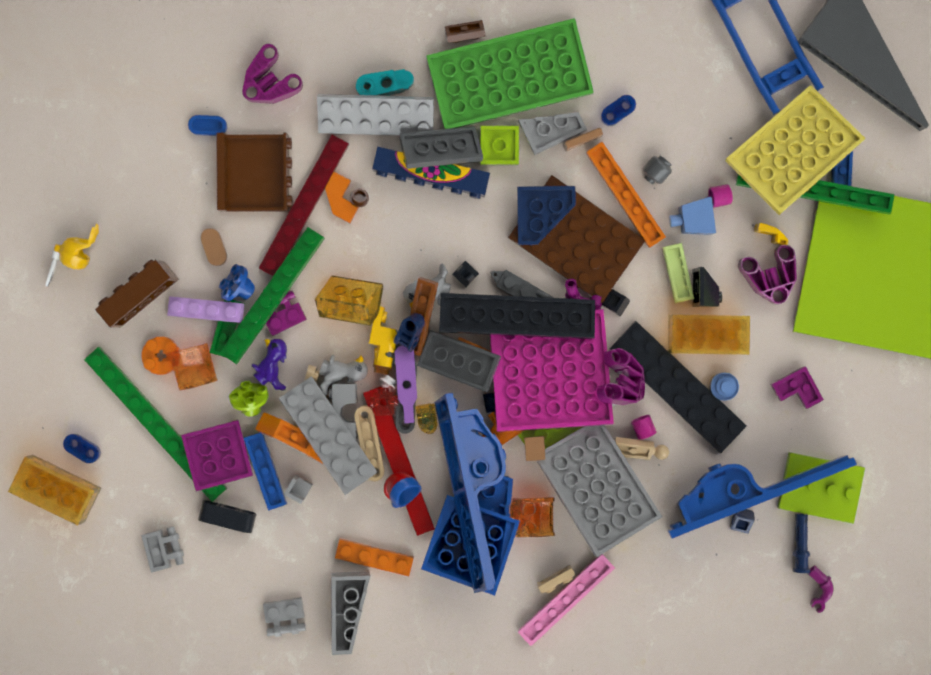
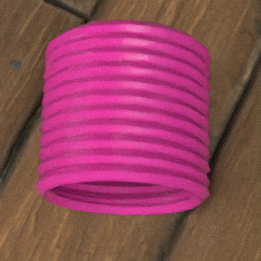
(720, 195)
(643, 427)

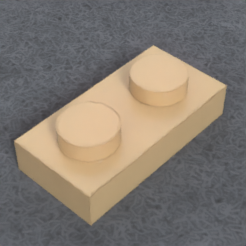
(562, 576)

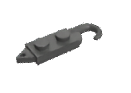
(517, 286)

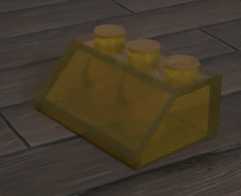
(350, 300)

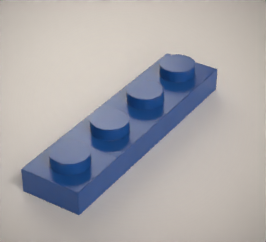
(265, 471)

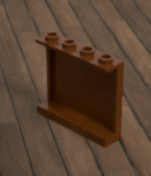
(254, 173)

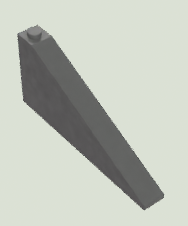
(853, 46)

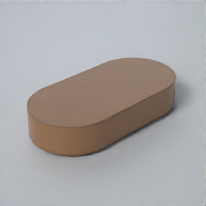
(214, 247)

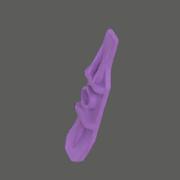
(406, 372)

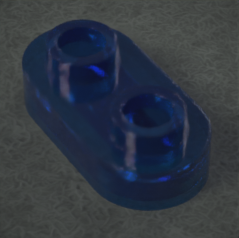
(617, 110)
(81, 451)

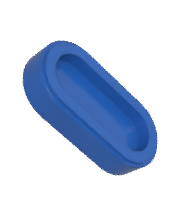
(207, 125)

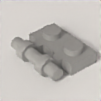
(157, 551)
(284, 610)

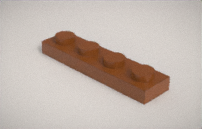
(423, 304)

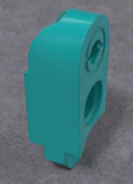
(401, 81)

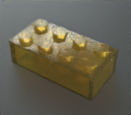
(709, 334)
(54, 489)

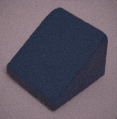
(742, 521)

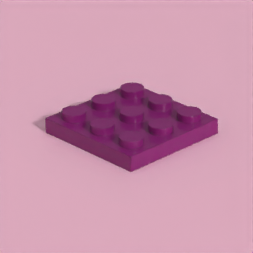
(217, 455)

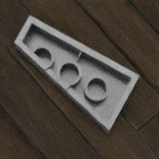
(347, 601)

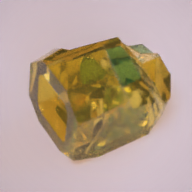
(427, 417)

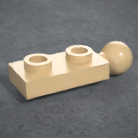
(641, 449)

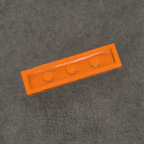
(374, 557)

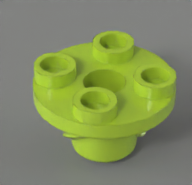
(249, 398)

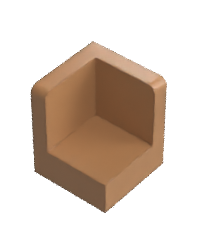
(534, 448)

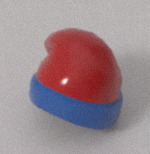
(401, 489)

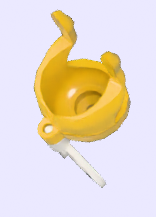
(72, 253)

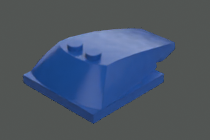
(446, 549)

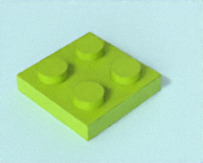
(499, 145)

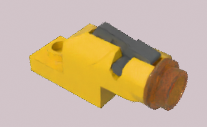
(384, 339)

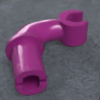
(573, 293)
(827, 588)

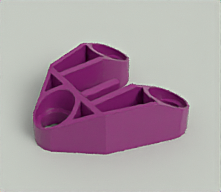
(258, 68)
(786, 270)
(630, 379)

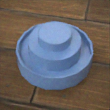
(724, 386)

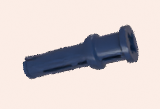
(801, 549)

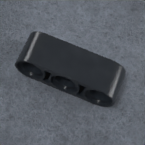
(227, 516)

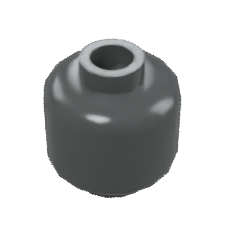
(657, 170)

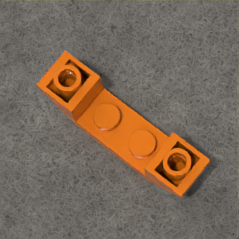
(286, 433)

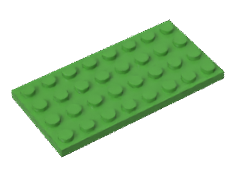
(510, 74)

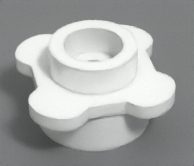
(387, 381)

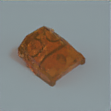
(193, 367)
(534, 516)

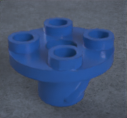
(237, 284)

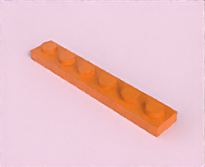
(625, 194)

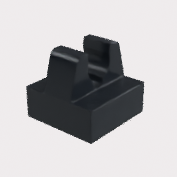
(465, 273)

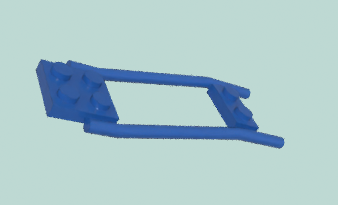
(780, 77)

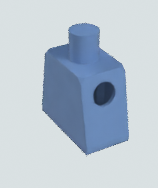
(695, 218)

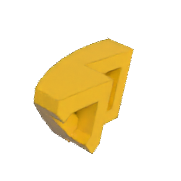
(777, 236)

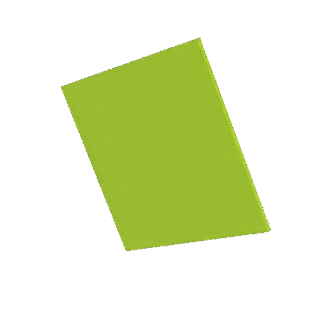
(869, 277)

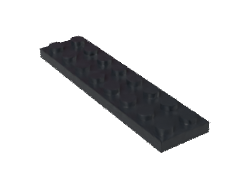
(517, 316)
(681, 388)

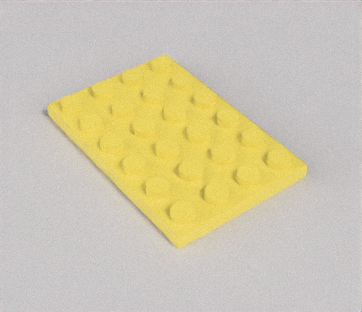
(795, 149)

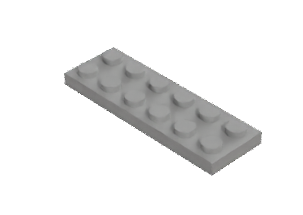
(374, 114)
(328, 435)

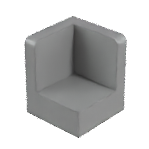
(298, 489)

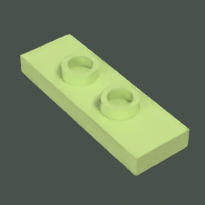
(678, 273)

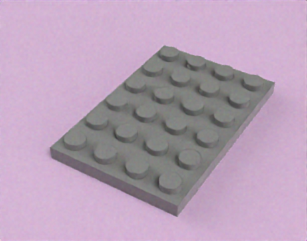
(598, 488)

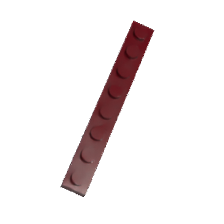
(304, 205)

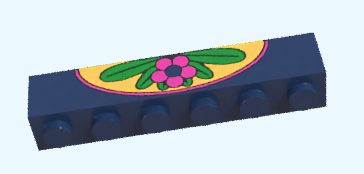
(450, 176)

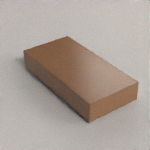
(583, 139)

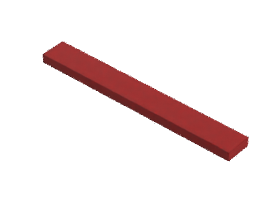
(400, 463)

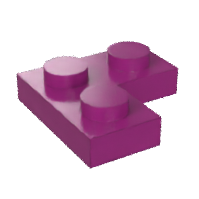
(800, 383)

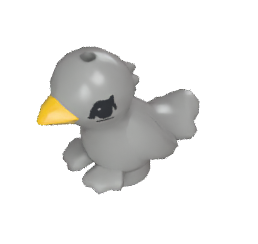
(443, 287)
(337, 370)

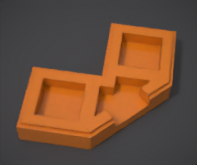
(335, 191)

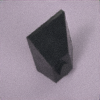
(705, 289)

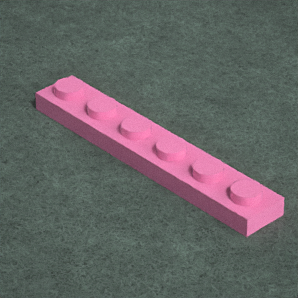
(566, 599)

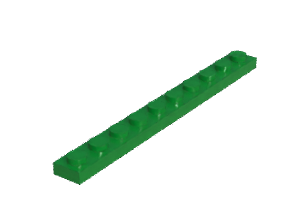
(144, 412)

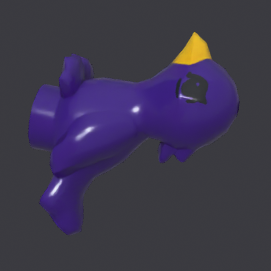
(268, 367)

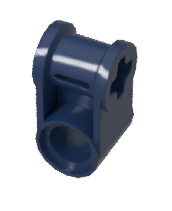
(408, 334)

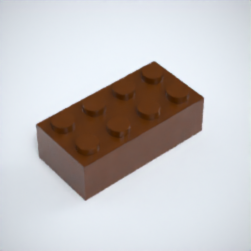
(136, 293)

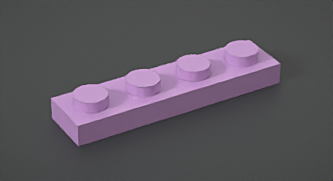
(205, 309)

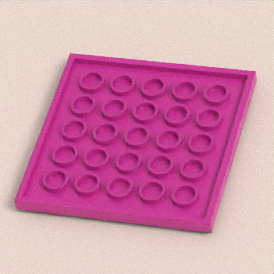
(551, 381)

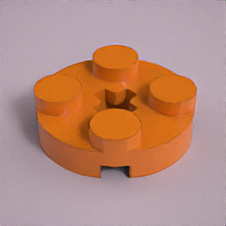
(150, 359)

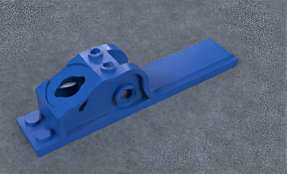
(472, 466)
(721, 502)

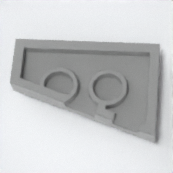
(552, 130)

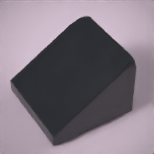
(616, 302)

